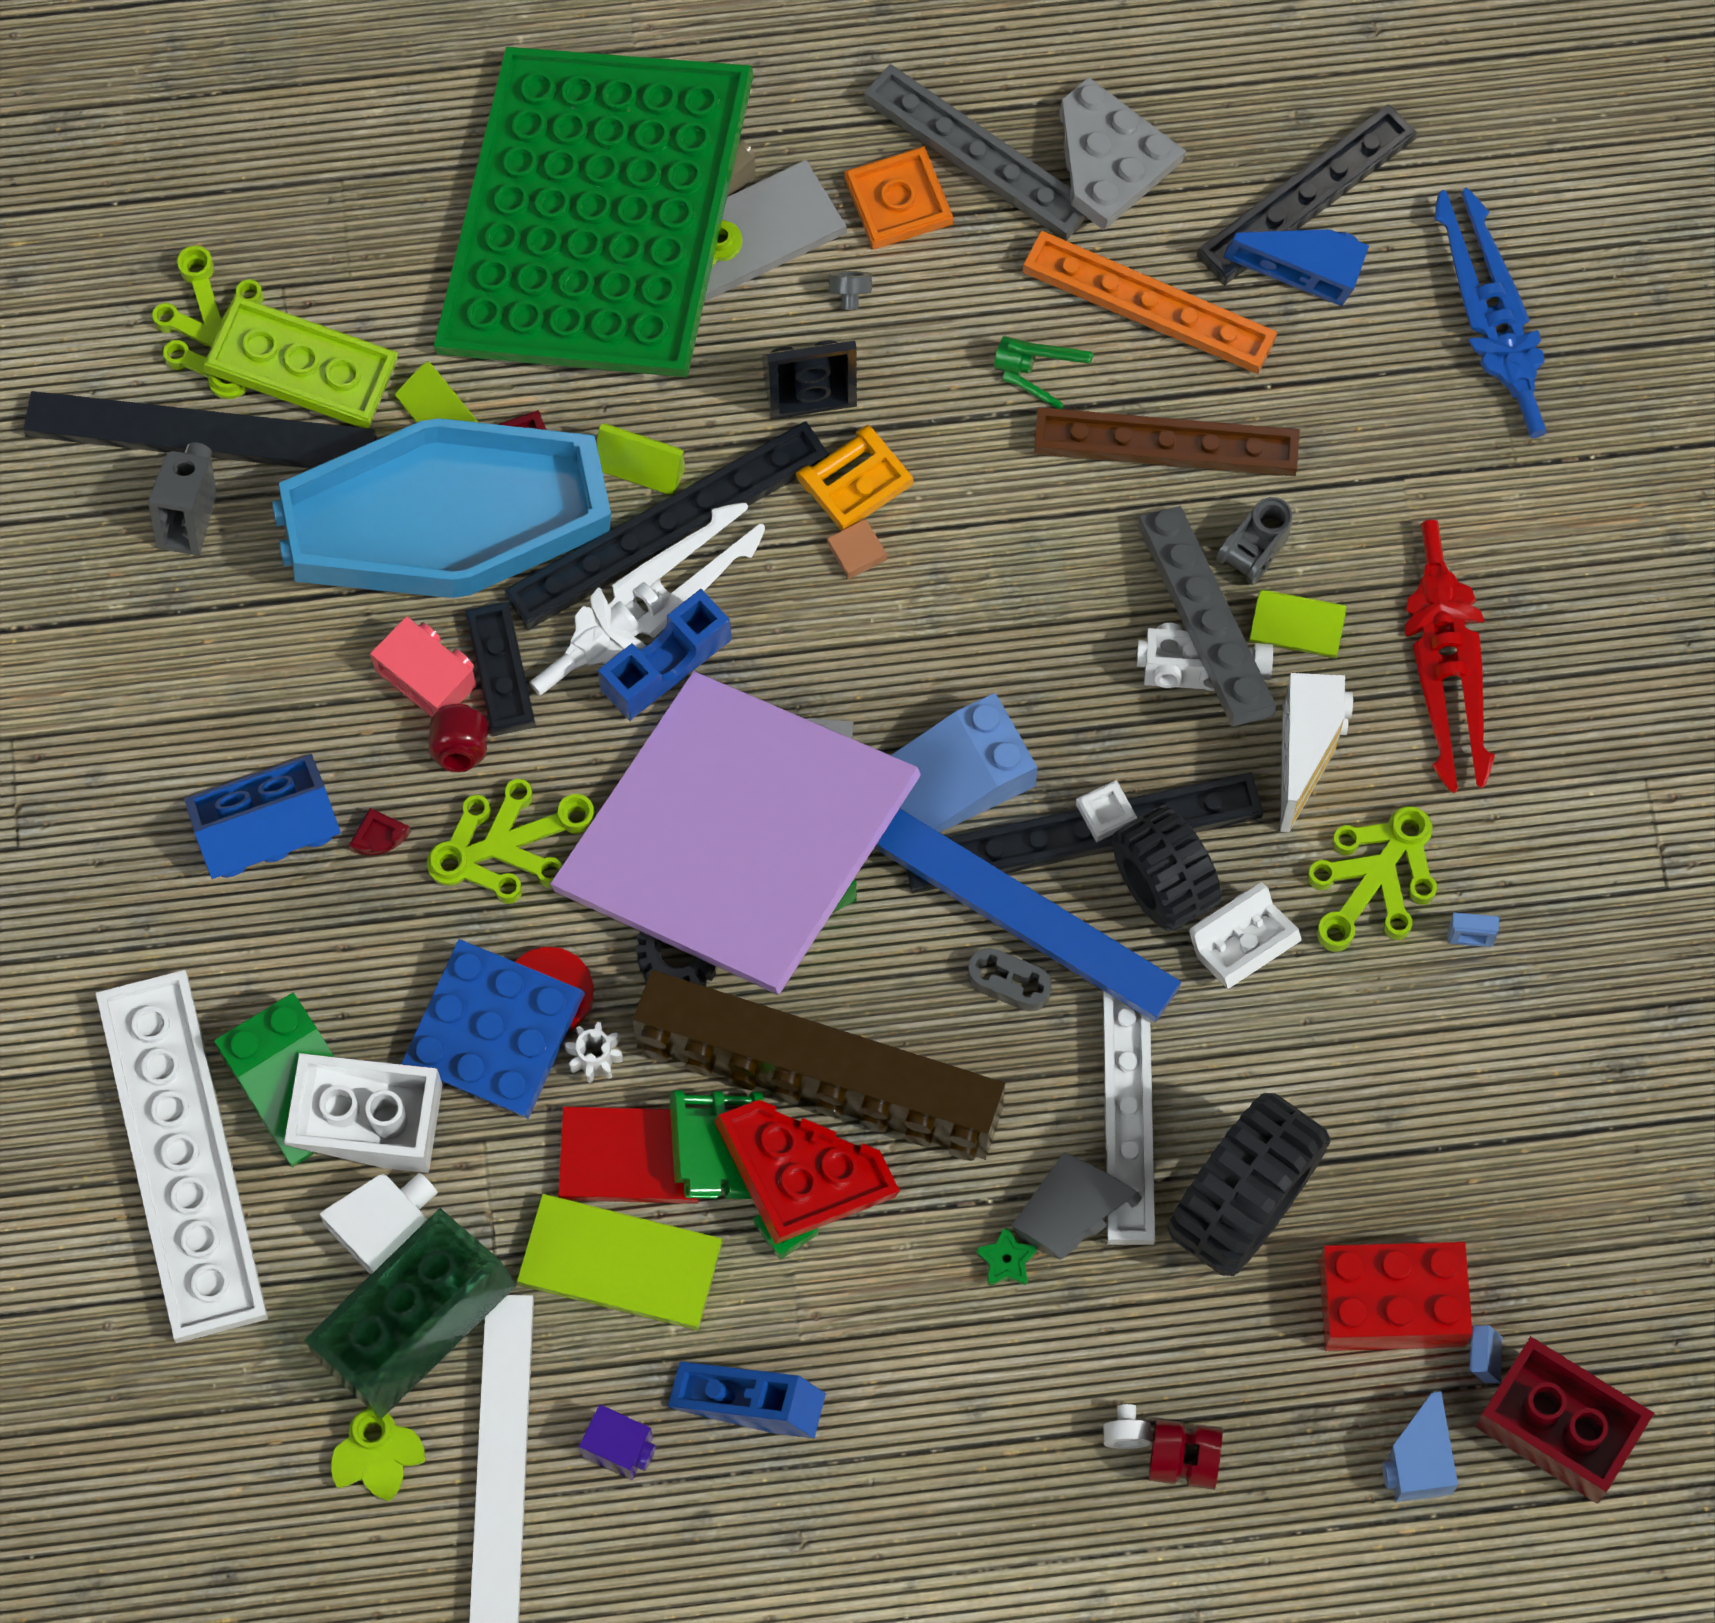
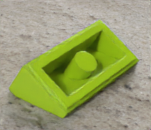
(430, 397)
(640, 459)
(1298, 623)

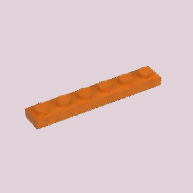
(1149, 302)

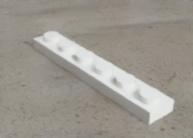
(1129, 1119)

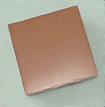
(857, 549)

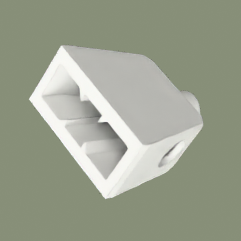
(378, 1218)

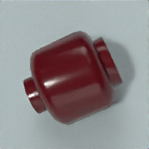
(458, 737)

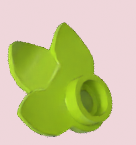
(376, 1461)

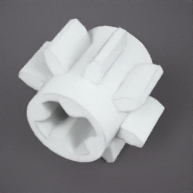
(589, 1063)

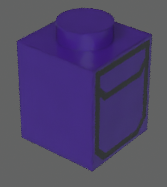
(617, 1443)

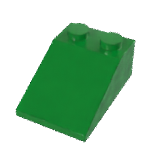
(265, 1061)

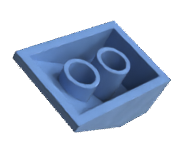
(967, 765)

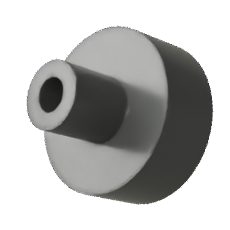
(850, 285)

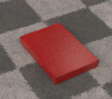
(618, 1156)

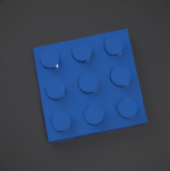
(494, 1028)

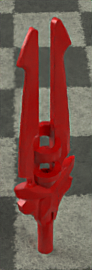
(1440, 611)

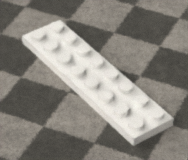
(181, 1157)

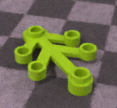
(194, 329)
(504, 843)
(1377, 872)

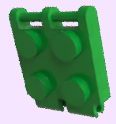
(699, 1149)

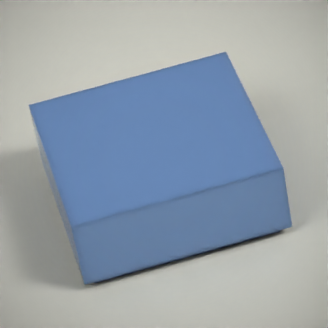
(1473, 929)
(1486, 1354)

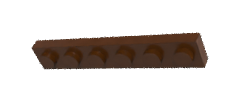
(1166, 441)

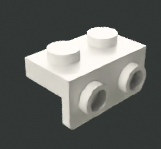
(1243, 936)

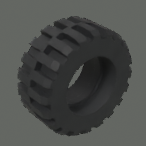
(1248, 1184)

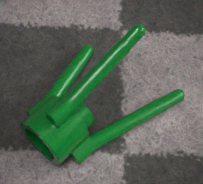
(1019, 356)

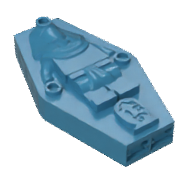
(443, 508)

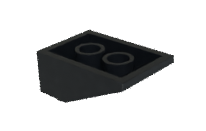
(811, 378)

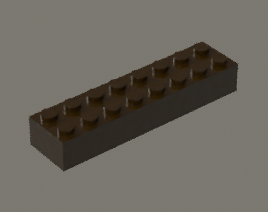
(818, 1066)

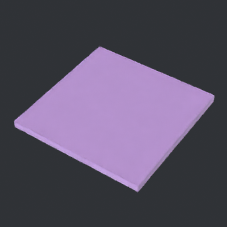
(736, 831)

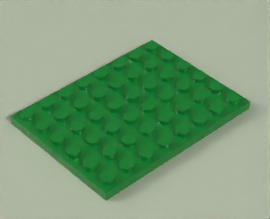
(594, 219)

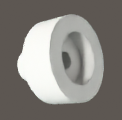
(1127, 1431)

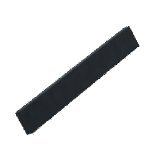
(173, 428)
(663, 525)
(1068, 837)

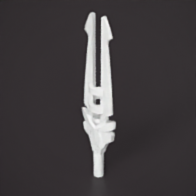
(611, 627)

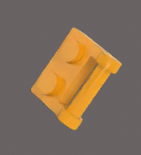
(862, 488)

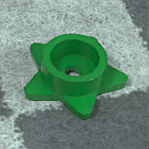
(1002, 1271)

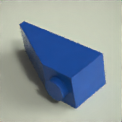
(1310, 260)
(749, 1398)

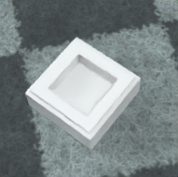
(1105, 810)

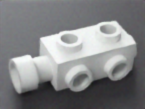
(1174, 662)

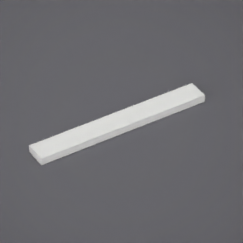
(502, 1462)

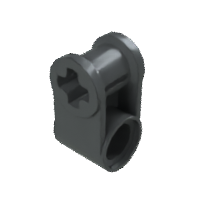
(1252, 544)

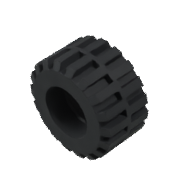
(1166, 868)

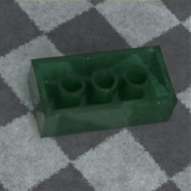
(410, 1313)

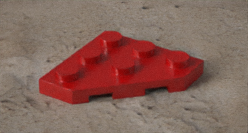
(801, 1169)

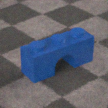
(642, 676)

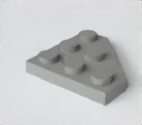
(1111, 153)

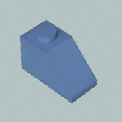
(1422, 1456)

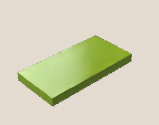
(301, 362)
(620, 1262)

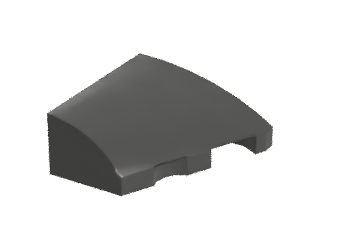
(1071, 1206)

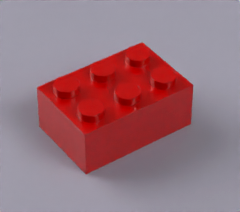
(1395, 1296)

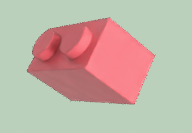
(423, 667)

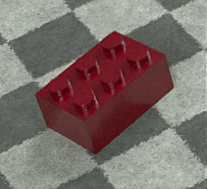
(1564, 1420)

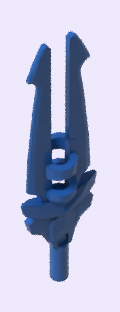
(1506, 355)

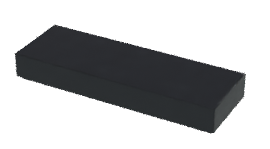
(500, 669)

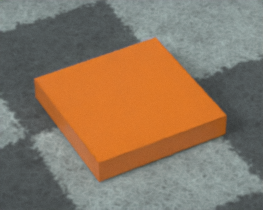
(898, 198)

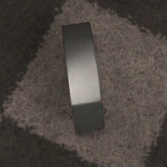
(1005, 989)

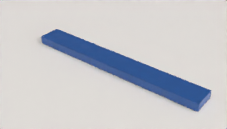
(1028, 915)

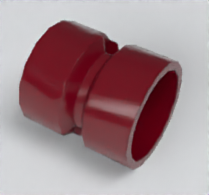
(1169, 1450)

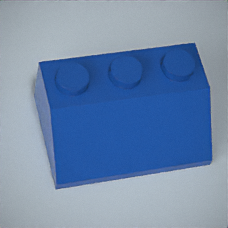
(262, 817)

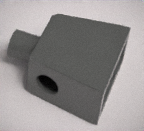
(187, 486)

